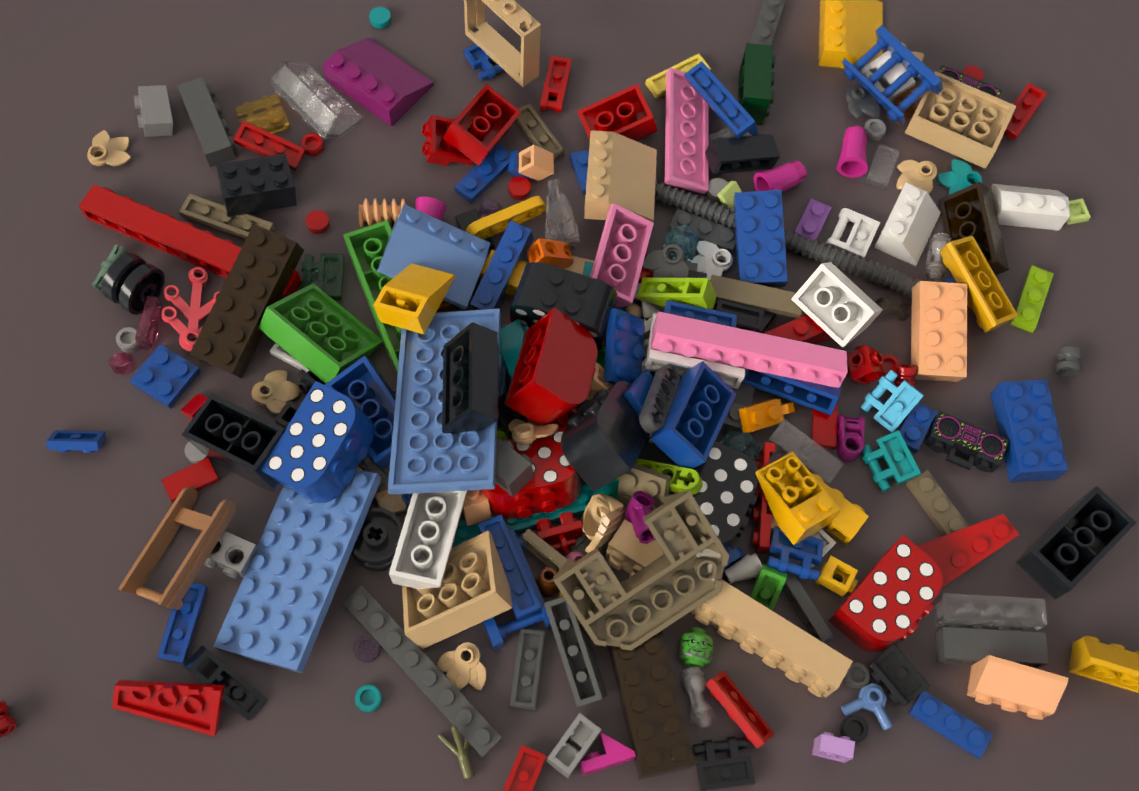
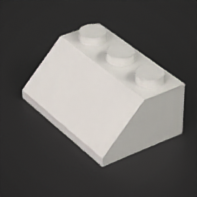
(1030, 207)
(909, 225)
(836, 304)

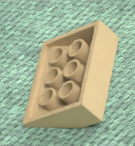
(961, 121)
(620, 174)
(470, 593)

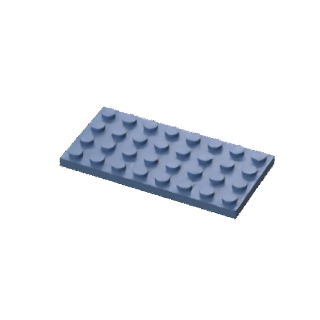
(421, 453)
(295, 575)

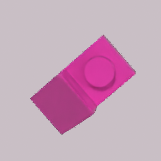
(614, 754)

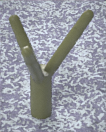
(460, 751)

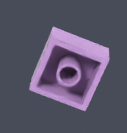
(833, 748)

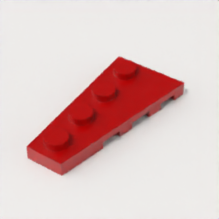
(761, 535)
(969, 546)
(178, 704)

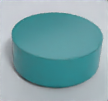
(380, 17)
(368, 698)

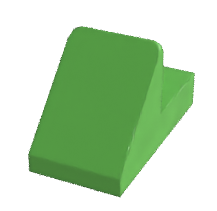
(768, 586)

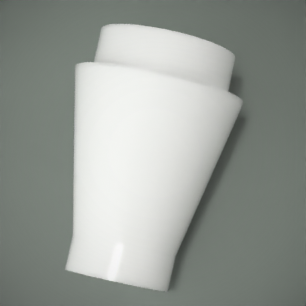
(744, 569)

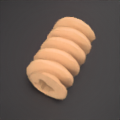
(379, 212)

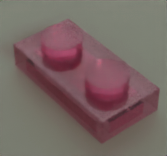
(147, 329)

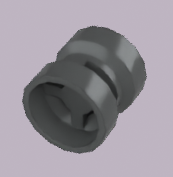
(1069, 362)

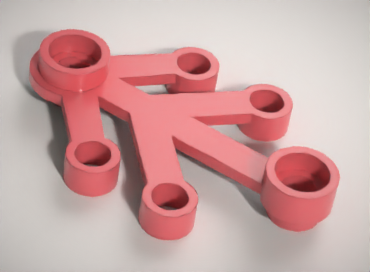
(192, 312)

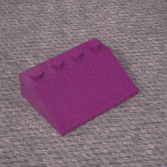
(376, 79)

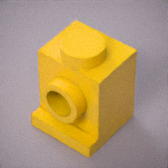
(846, 574)

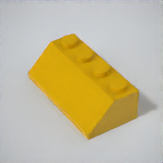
(984, 291)
(1105, 663)

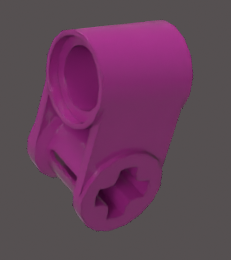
(850, 432)

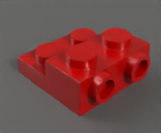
(436, 147)

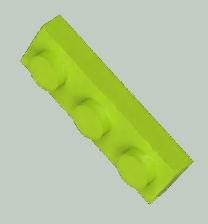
(1032, 298)

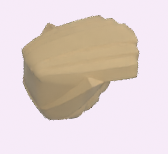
(602, 519)

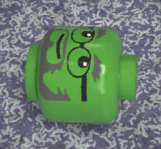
(695, 648)

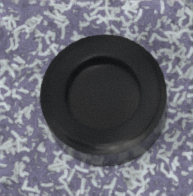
(855, 728)

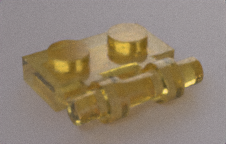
(270, 120)

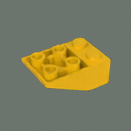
(413, 297)
(796, 498)

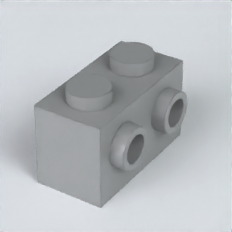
(155, 111)

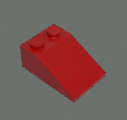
(620, 113)

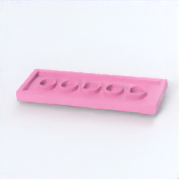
(685, 135)

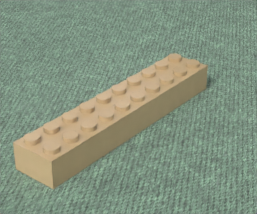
(747, 622)

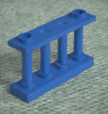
(900, 54)
(498, 632)

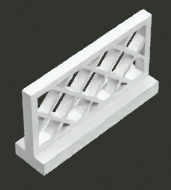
(656, 359)

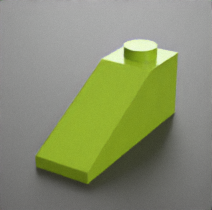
(688, 291)

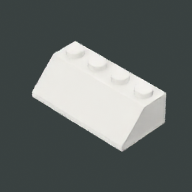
(427, 539)

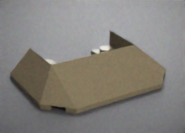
(658, 593)

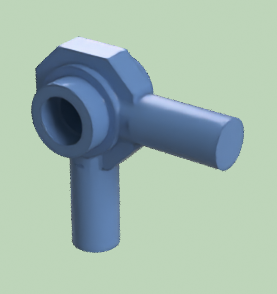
(871, 699)

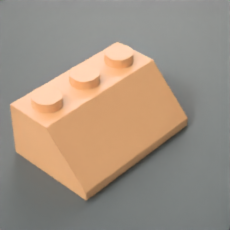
(1016, 687)

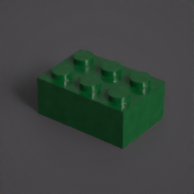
(756, 81)

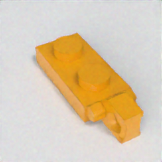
(764, 414)

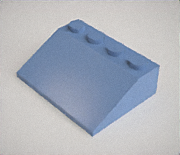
(435, 245)

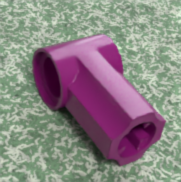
(638, 507)

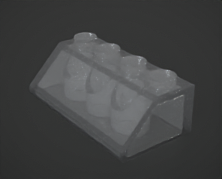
(315, 99)

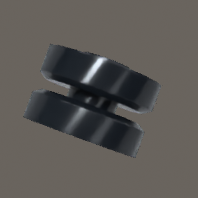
(131, 281)
(377, 554)

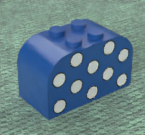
(321, 445)

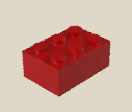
(482, 124)

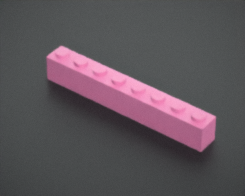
(749, 350)

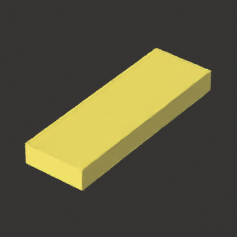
(657, 83)

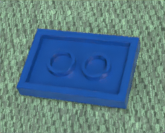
(623, 347)

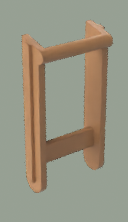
(179, 514)

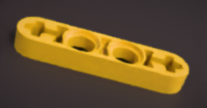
(499, 221)

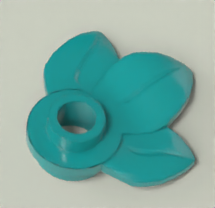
(959, 176)

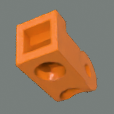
(550, 252)

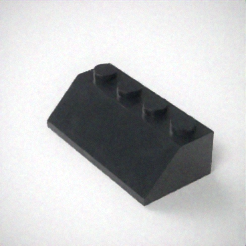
(470, 380)

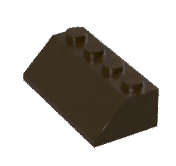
(975, 214)

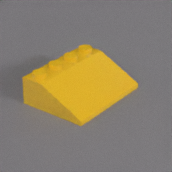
(848, 30)

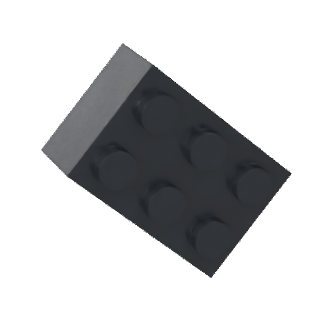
(256, 185)

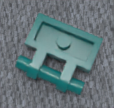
(898, 458)

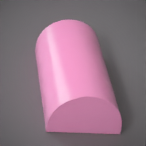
(622, 252)

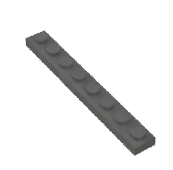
(423, 671)

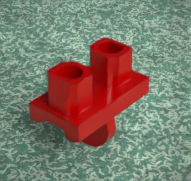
(561, 536)

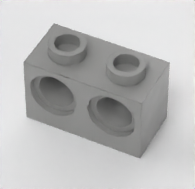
(231, 547)
(573, 745)

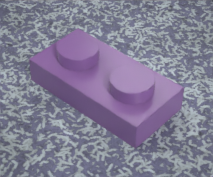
(813, 219)

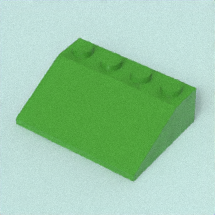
(318, 332)

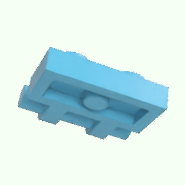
(897, 406)

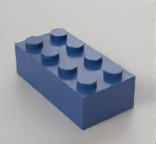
(760, 238)
(373, 395)
(694, 416)
(1029, 423)

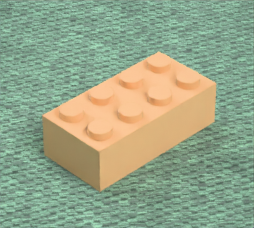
(939, 331)

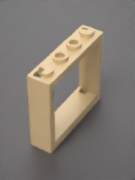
(520, 66)

